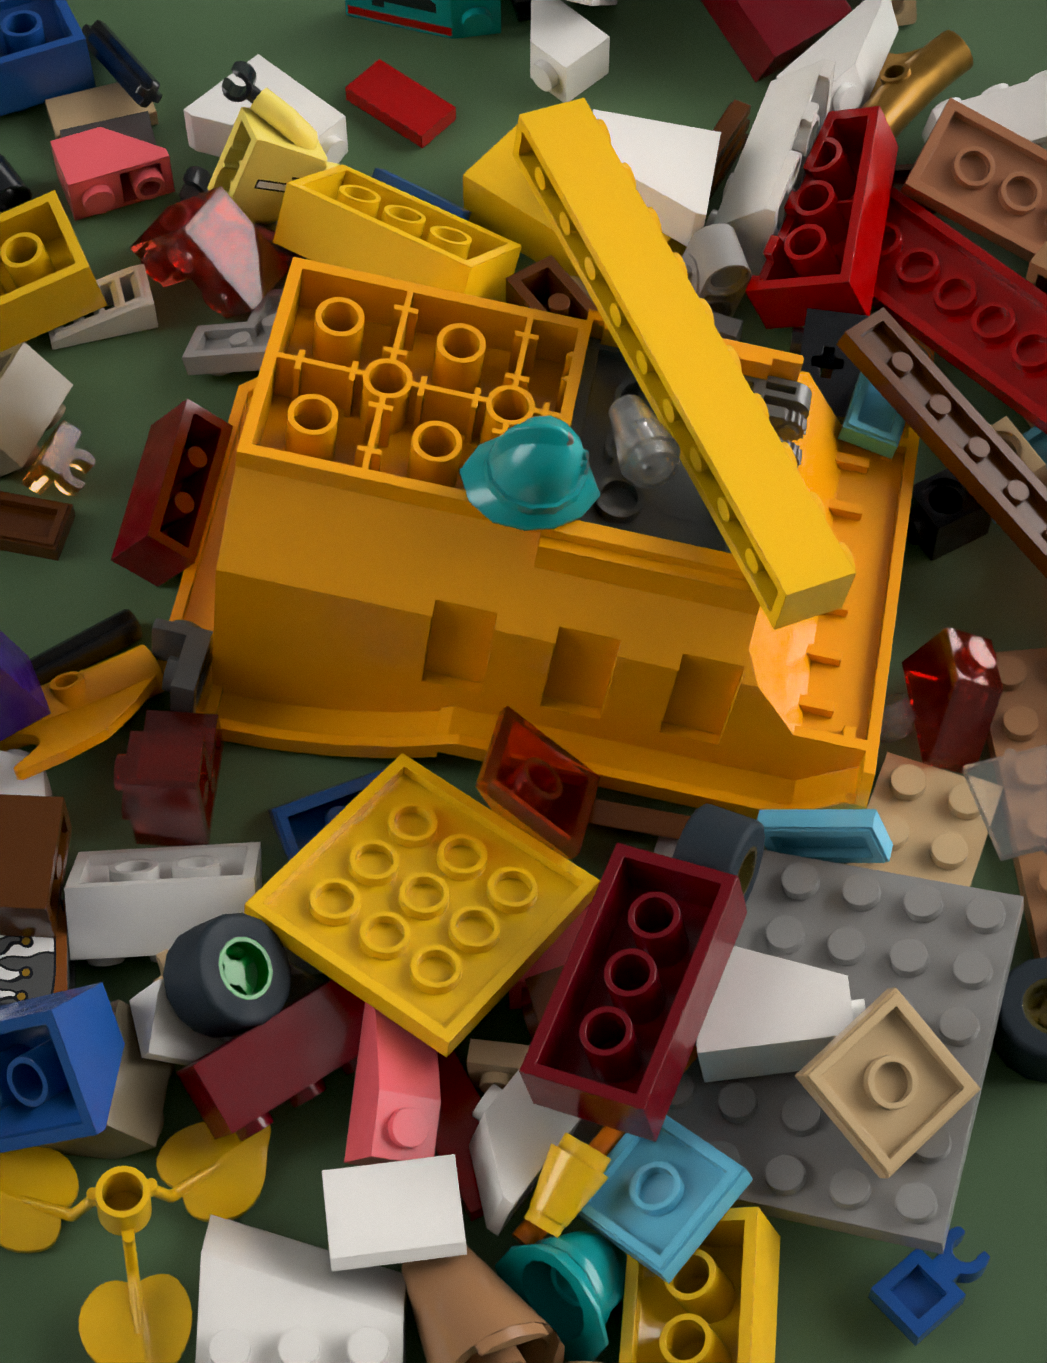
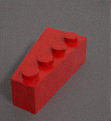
(832, 224)

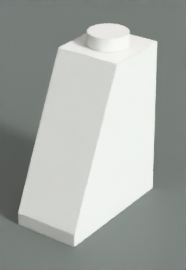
(213, 115)
(670, 168)
(771, 1016)

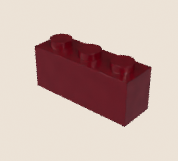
(172, 493)
(276, 1061)

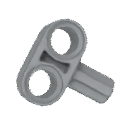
(717, 267)

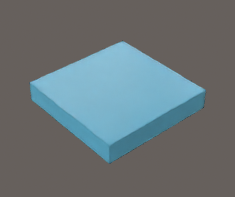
(664, 1196)

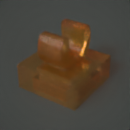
(54, 461)

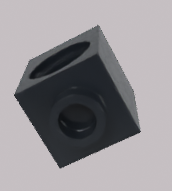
(943, 533)

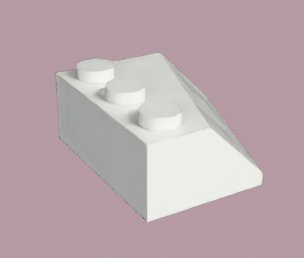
(775, 158)
(283, 1304)

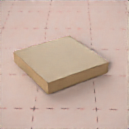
(887, 1082)

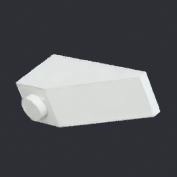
(858, 47)

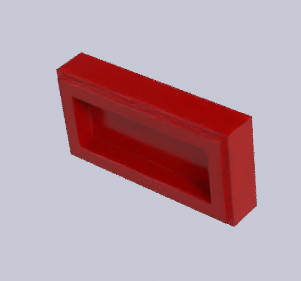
(400, 103)

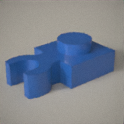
(923, 1290)

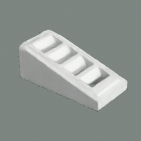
(132, 312)

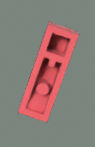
(393, 1095)

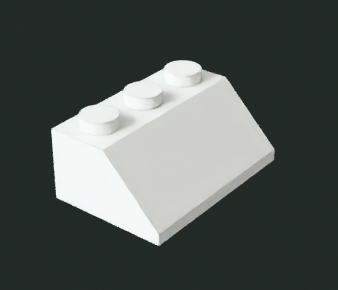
(149, 896)

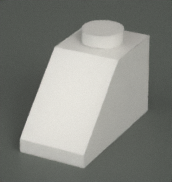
(565, 50)
(512, 1148)

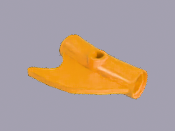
(86, 709)

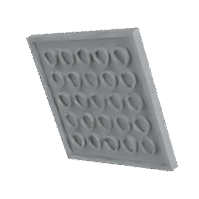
(885, 930)

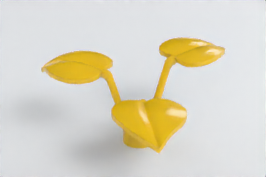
(150, 1316)

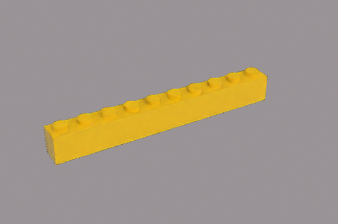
(684, 365)

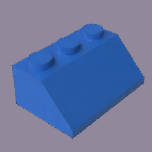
(40, 53)
(57, 1067)

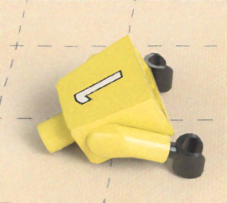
(262, 152)

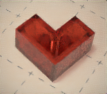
(215, 248)
(171, 778)

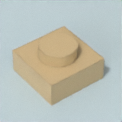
(493, 1062)

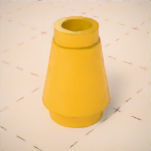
(566, 1184)

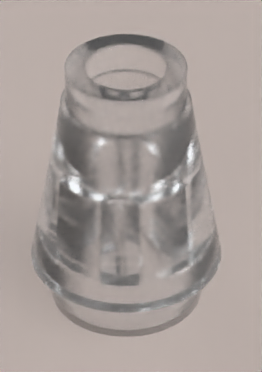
(642, 443)

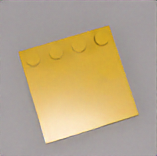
(423, 903)

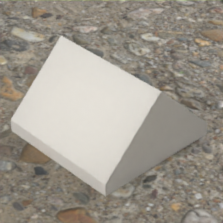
(393, 1212)

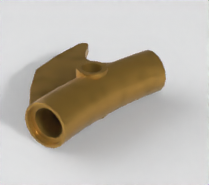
(918, 76)

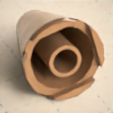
(474, 1315)

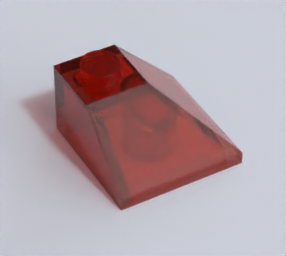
(537, 784)

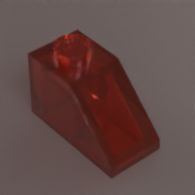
(955, 695)

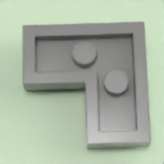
(232, 346)

